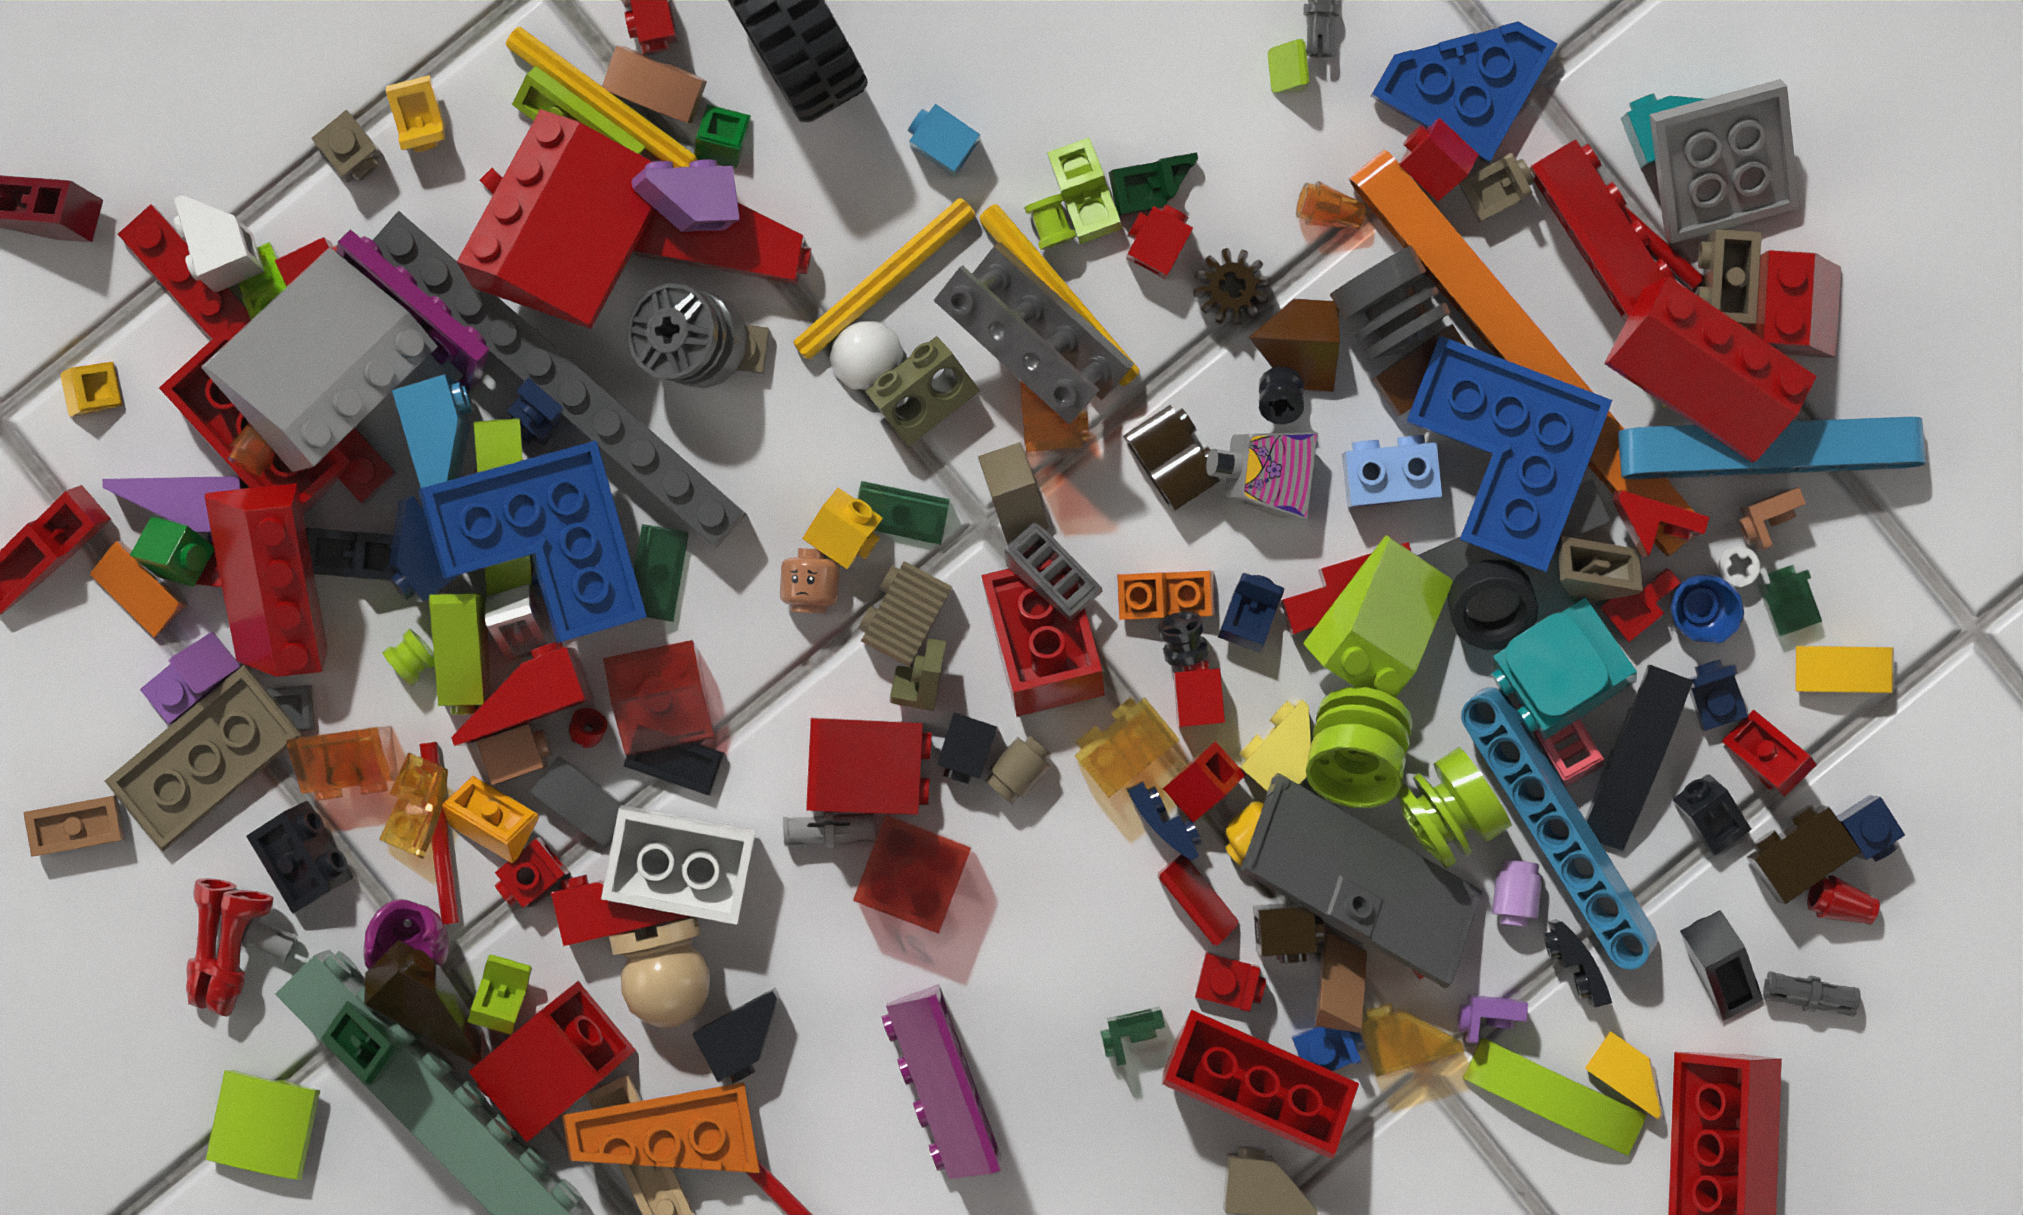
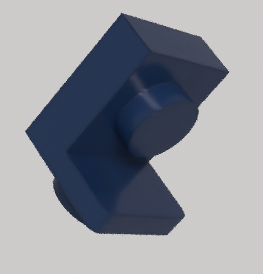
(1716, 695)

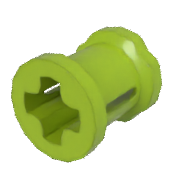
(1050, 221)

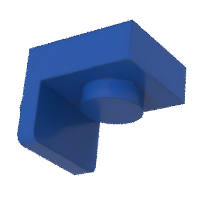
(1329, 1047)

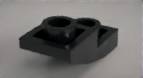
(1571, 951)

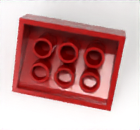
(559, 222)

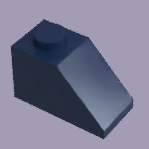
(414, 554)

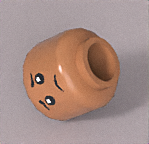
(809, 582)

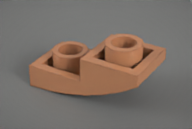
(654, 84)

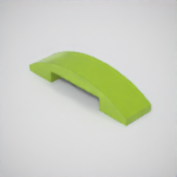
(499, 445)
(1554, 1096)

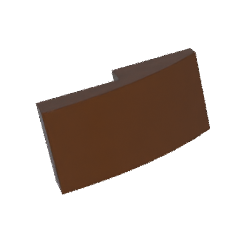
(1403, 378)

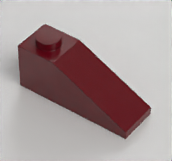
(48, 208)

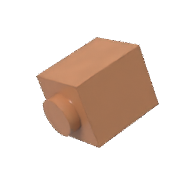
(514, 753)

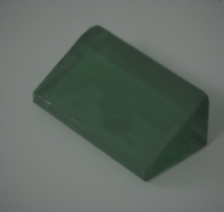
(907, 512)
(660, 569)

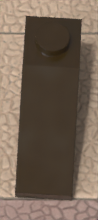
(419, 996)

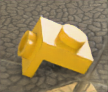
(416, 114)

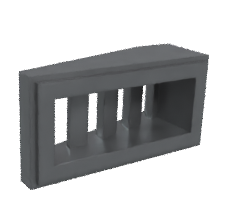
(1043, 546)

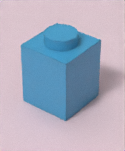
(943, 139)

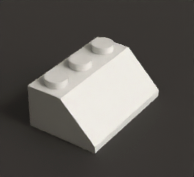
(678, 864)

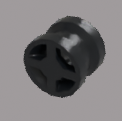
(1274, 385)
(1183, 639)

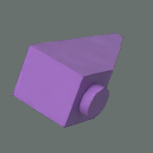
(175, 497)

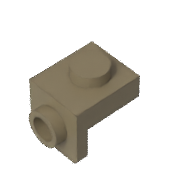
(1497, 187)

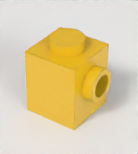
(844, 529)

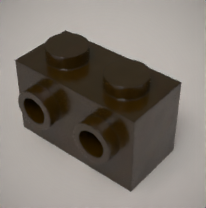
(1802, 852)
(1287, 931)

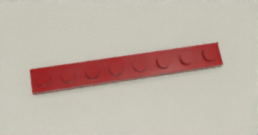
(164, 254)

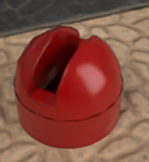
(592, 719)

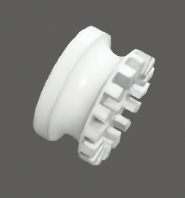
(1740, 552)

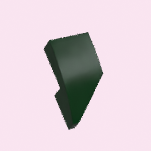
(1149, 184)

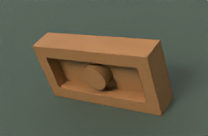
(74, 825)

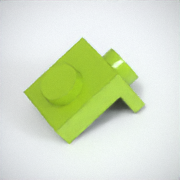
(500, 994)

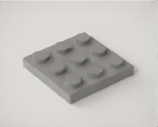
(1725, 161)

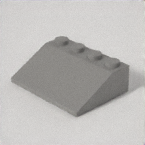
(318, 359)

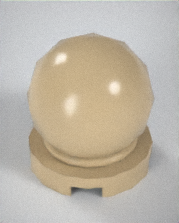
(663, 974)

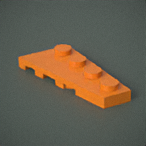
(675, 1131)

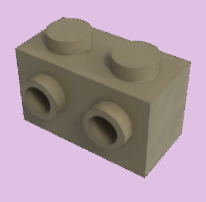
(1731, 273)

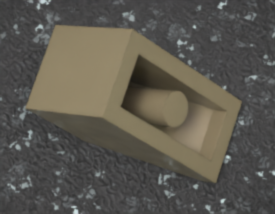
(1261, 1186)

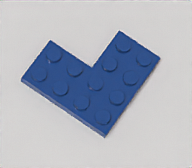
(1537, 439)
(558, 514)

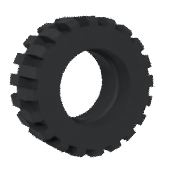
(803, 53)

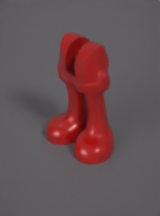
(218, 979)

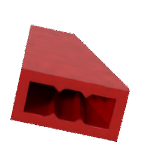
(748, 247)

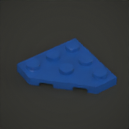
(1468, 82)

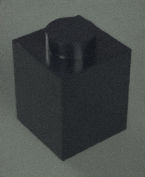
(966, 748)

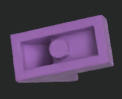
(190, 677)

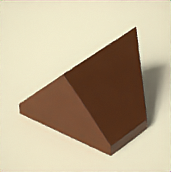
(1304, 339)

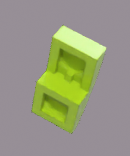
(1084, 190)

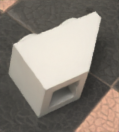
(218, 244)

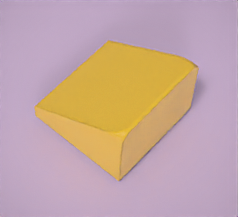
(90, 388)

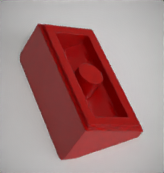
(1198, 899)

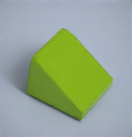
(1288, 67)

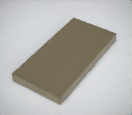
(203, 758)

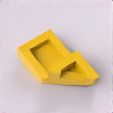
(1627, 1072)

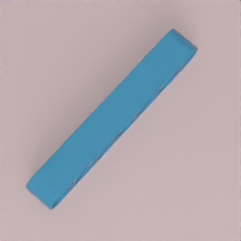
(1799, 449)
(1558, 849)

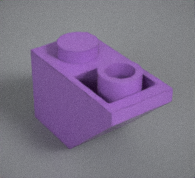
(690, 196)

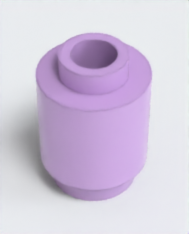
(1517, 893)

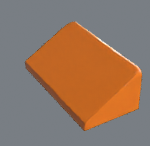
(137, 589)

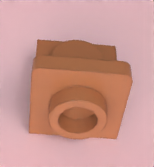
(1776, 509)

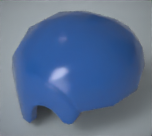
(1706, 608)

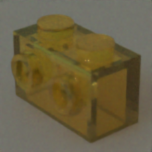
(1125, 745)

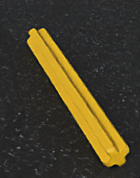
(595, 95)
(1007, 233)
(884, 278)

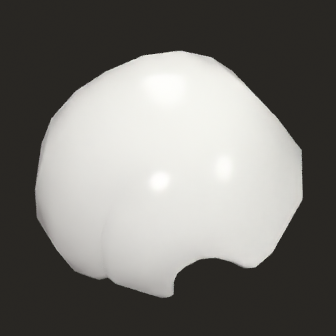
(864, 353)

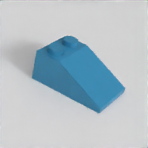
(435, 426)

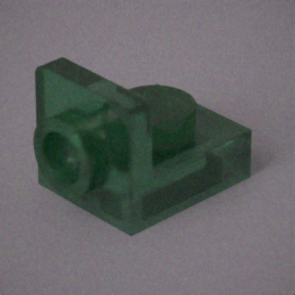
(1789, 600)
(1137, 1025)

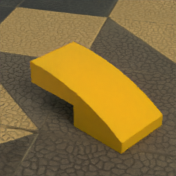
(1844, 669)

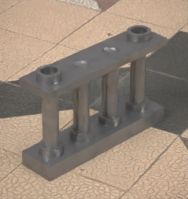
(1034, 332)

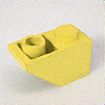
(1282, 749)

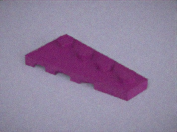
(455, 343)

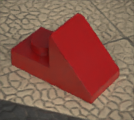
(1645, 515)
(1769, 753)

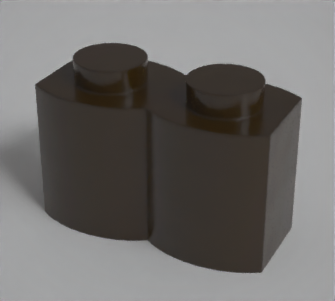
(1171, 456)

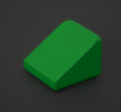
(721, 136)

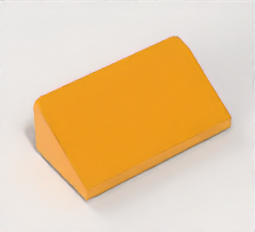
(490, 818)

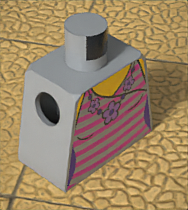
(1268, 471)

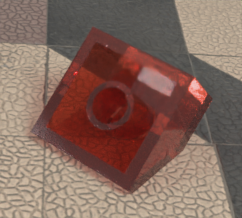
(659, 697)

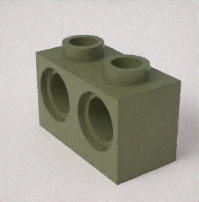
(928, 398)

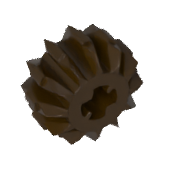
(1222, 299)

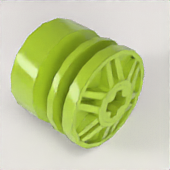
(1359, 747)
(1452, 808)

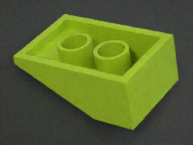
(1381, 620)

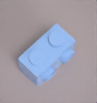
(1391, 473)

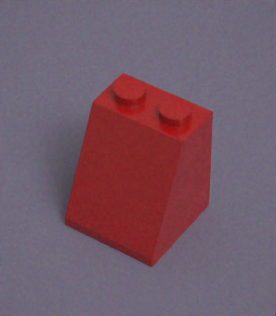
(1798, 303)
(867, 766)
(551, 1061)

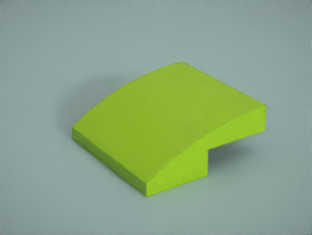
(263, 1125)

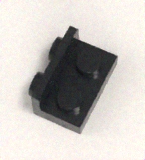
(300, 856)

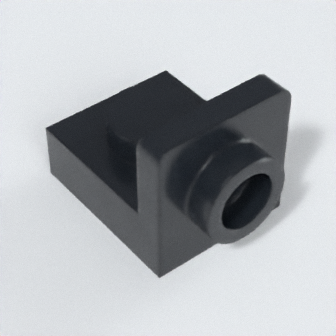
(1712, 813)

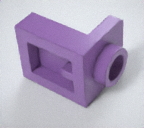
(1499, 1013)

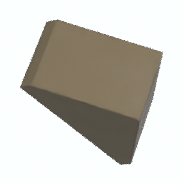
(1012, 490)
(1598, 569)

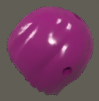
(390, 925)

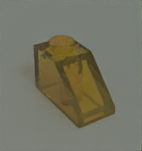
(1402, 1040)

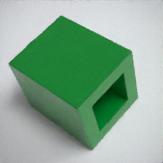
(172, 551)

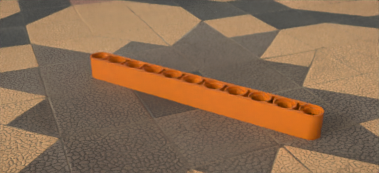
(1492, 310)

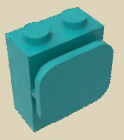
(1562, 669)

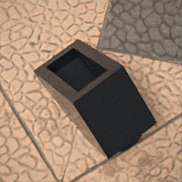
(1722, 964)
(737, 1038)

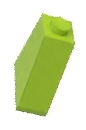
(460, 651)

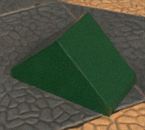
(363, 1043)

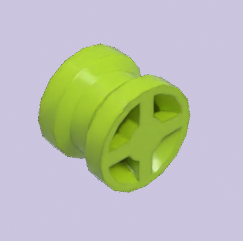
(410, 657)

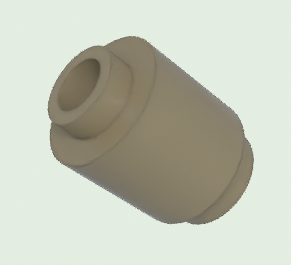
(1019, 769)

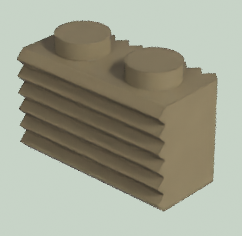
(905, 613)

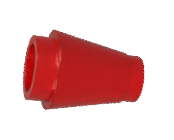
(1841, 901)

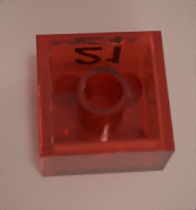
(912, 873)

